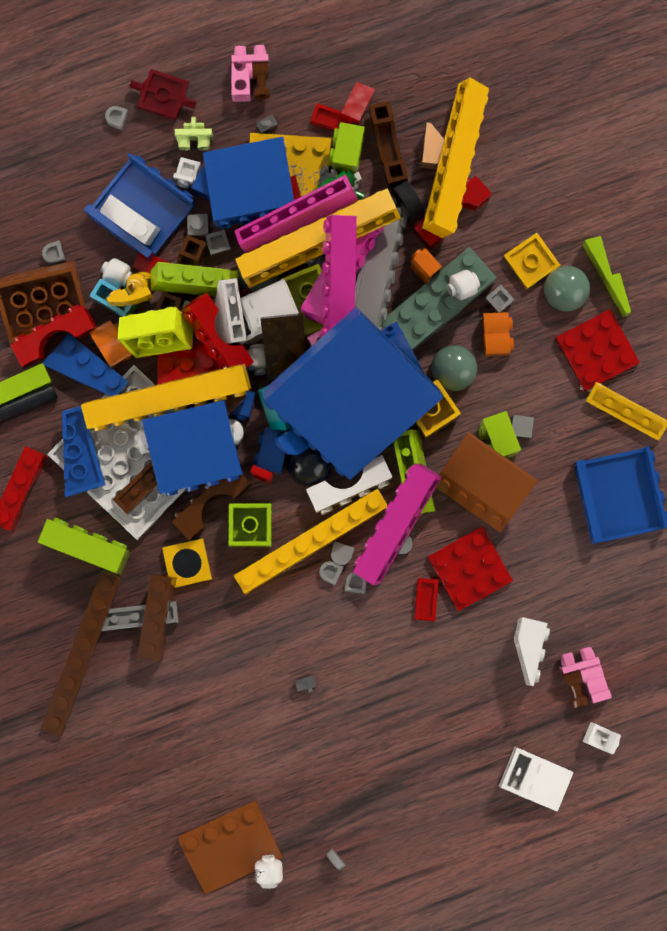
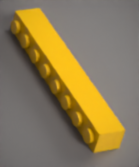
(456, 158)
(308, 240)
(166, 396)
(311, 541)

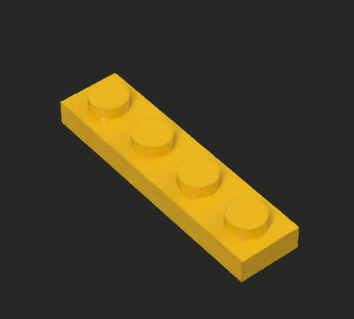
(627, 411)

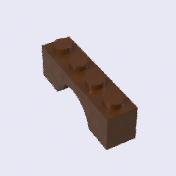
(387, 144)
(192, 254)
(191, 521)
(153, 630)

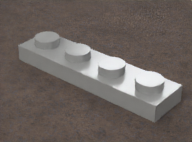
(133, 617)

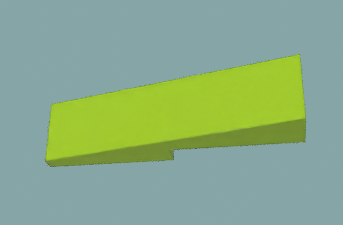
(614, 284)
(23, 384)

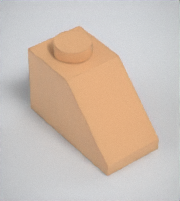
(432, 147)

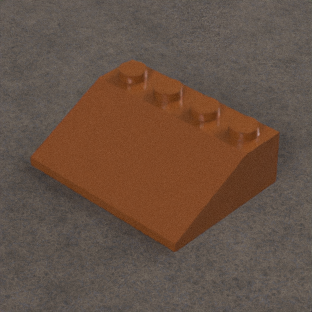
(38, 296)
(485, 482)
(229, 846)

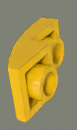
(121, 298)

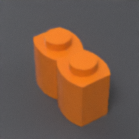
(425, 265)
(496, 334)
(111, 348)

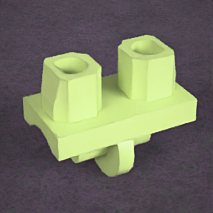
(193, 132)

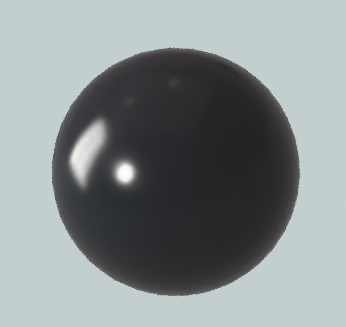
(308, 467)

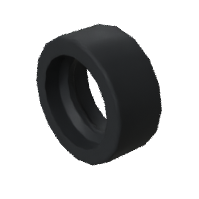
(409, 201)

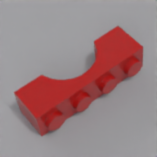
(475, 196)
(201, 316)
(30, 348)
(24, 475)

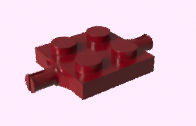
(163, 94)

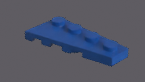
(79, 363)
(81, 461)

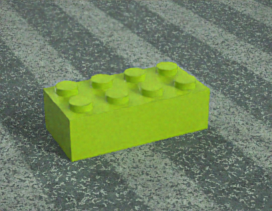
(80, 545)

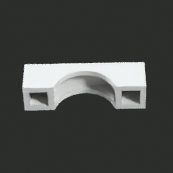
(325, 496)

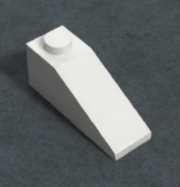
(130, 220)
(229, 319)

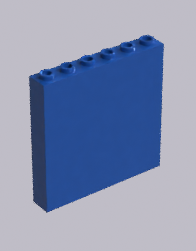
(351, 394)

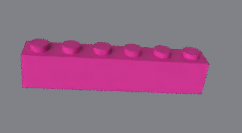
(297, 214)
(338, 269)
(313, 304)
(396, 524)

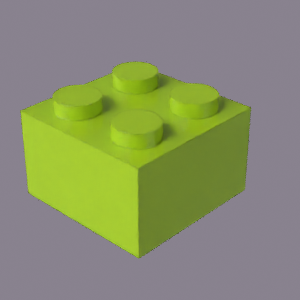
(348, 148)
(500, 434)
(250, 525)

